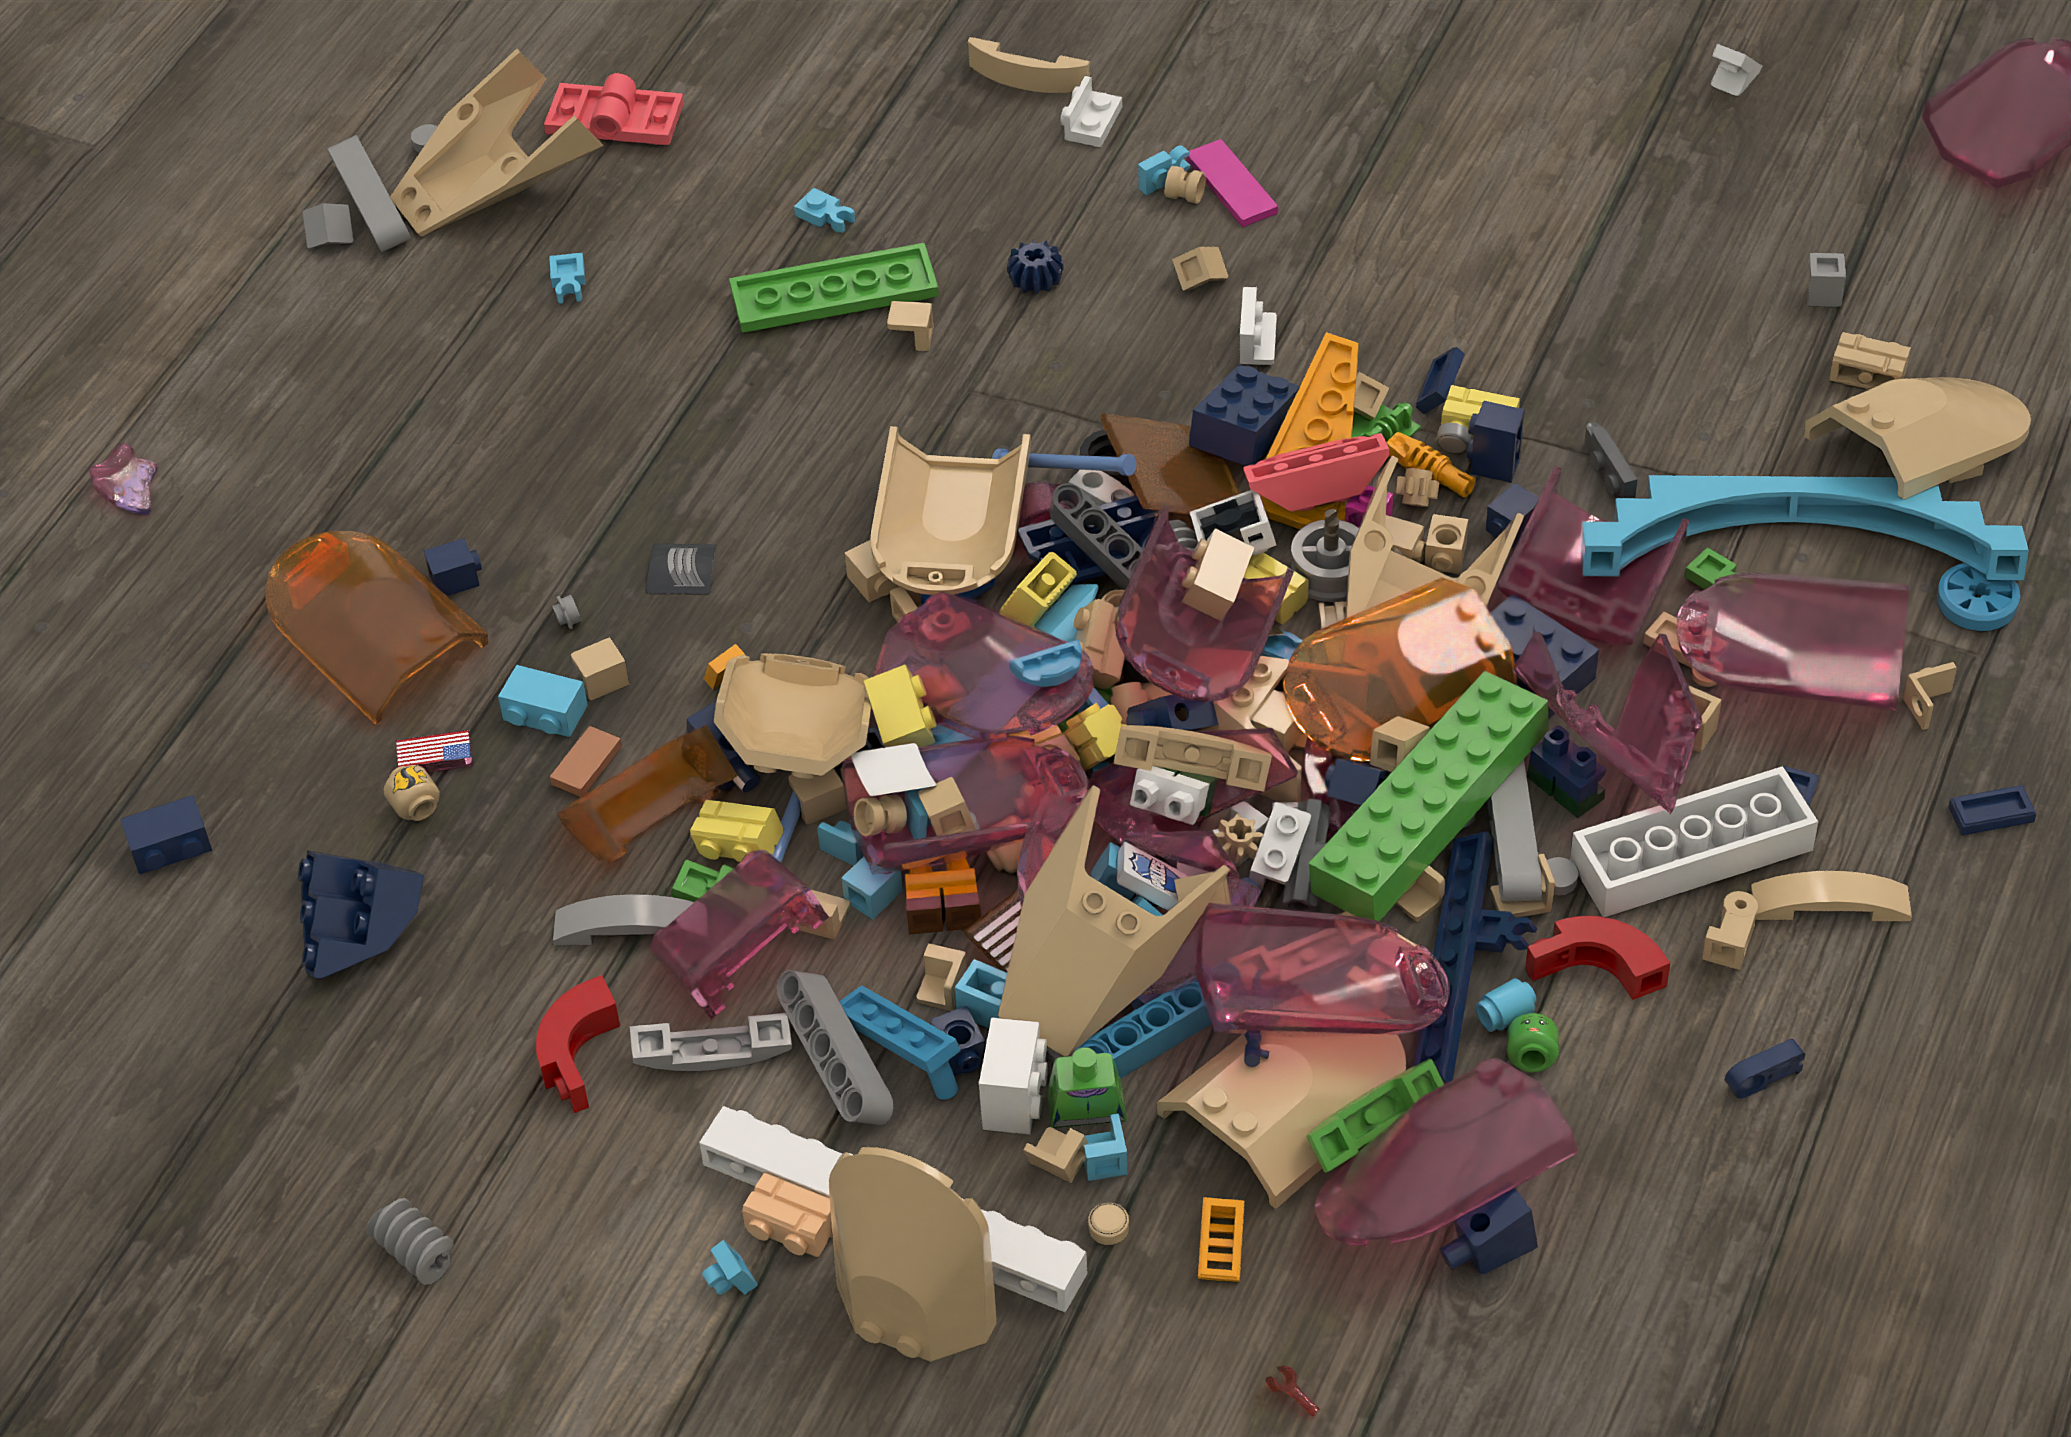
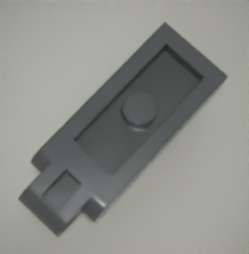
(1610, 462)

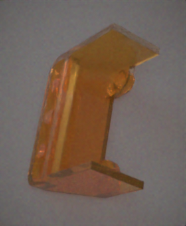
(647, 793)

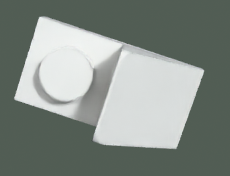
(1734, 71)

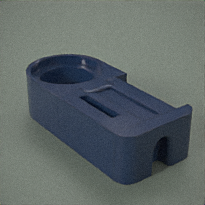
(1765, 1068)

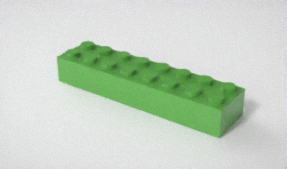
(1429, 797)

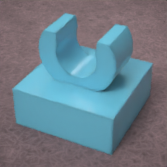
(728, 1271)

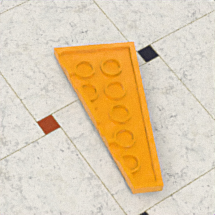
(1318, 416)

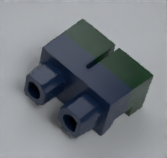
(1567, 772)

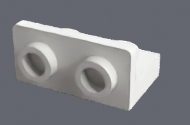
(1089, 114)
(1256, 330)
(1279, 845)

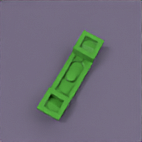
(1368, 1115)

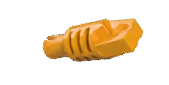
(1418, 456)

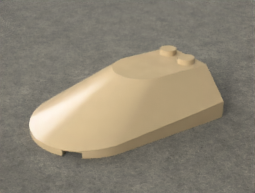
(1930, 426)
(946, 517)
(792, 713)
(1274, 1105)
(910, 1255)

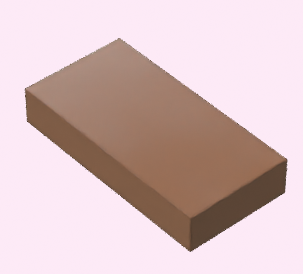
(585, 761)

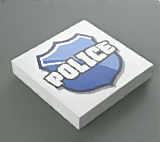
(1147, 876)

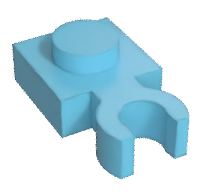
(1153, 171)
(823, 208)
(567, 275)

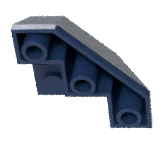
(352, 909)

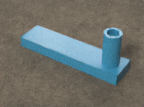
(905, 1036)

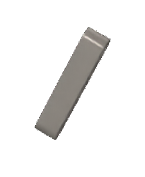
(369, 193)
(1515, 839)
(834, 1048)

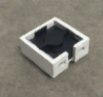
(1238, 517)

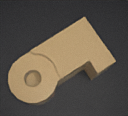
(1730, 942)

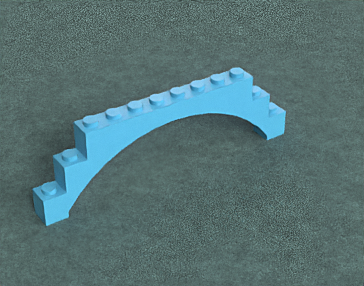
(1845, 501)

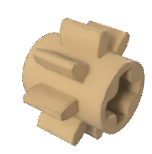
(1417, 487)
(1239, 838)

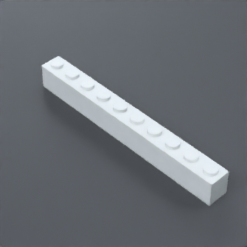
(1021, 1255)

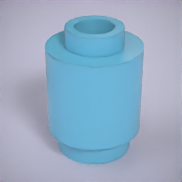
(1505, 1004)

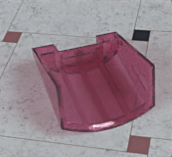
(1549, 573)

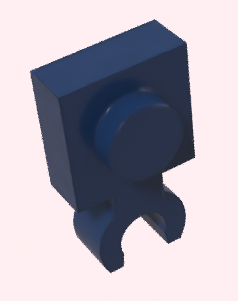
(1502, 928)

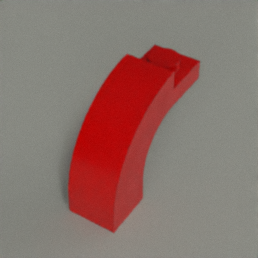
(1602, 944)
(565, 1028)

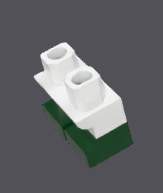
(1174, 793)

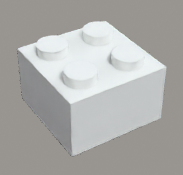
(1012, 1076)

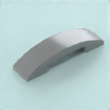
(615, 916)
(710, 1048)

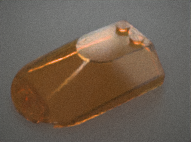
(363, 614)
(1393, 661)

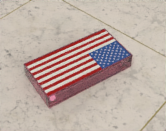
(436, 751)

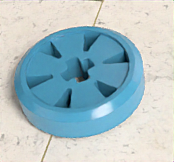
(1960, 605)

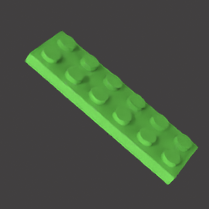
(833, 287)

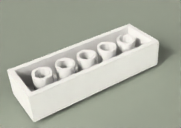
(1695, 845)

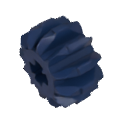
(1035, 266)

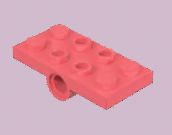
(617, 111)

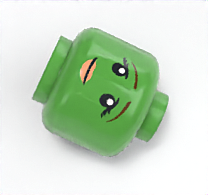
(1532, 1042)

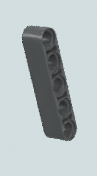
(1095, 545)

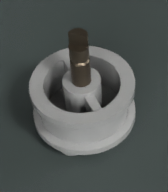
(1322, 556)

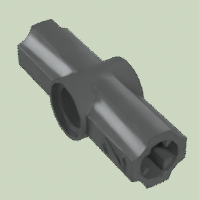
(1297, 891)

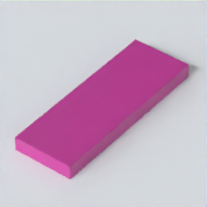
(1232, 183)

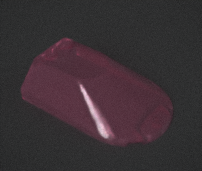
(2006, 112)
(1799, 636)
(1180, 645)
(964, 661)
(999, 785)
(1314, 974)
(1446, 1157)

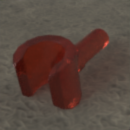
(1291, 1389)

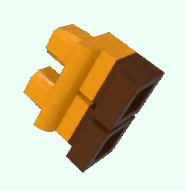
(930, 889)

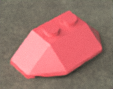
(1319, 472)

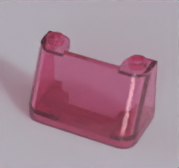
(732, 926)

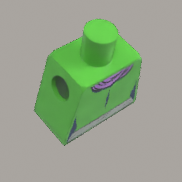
(1085, 1090)

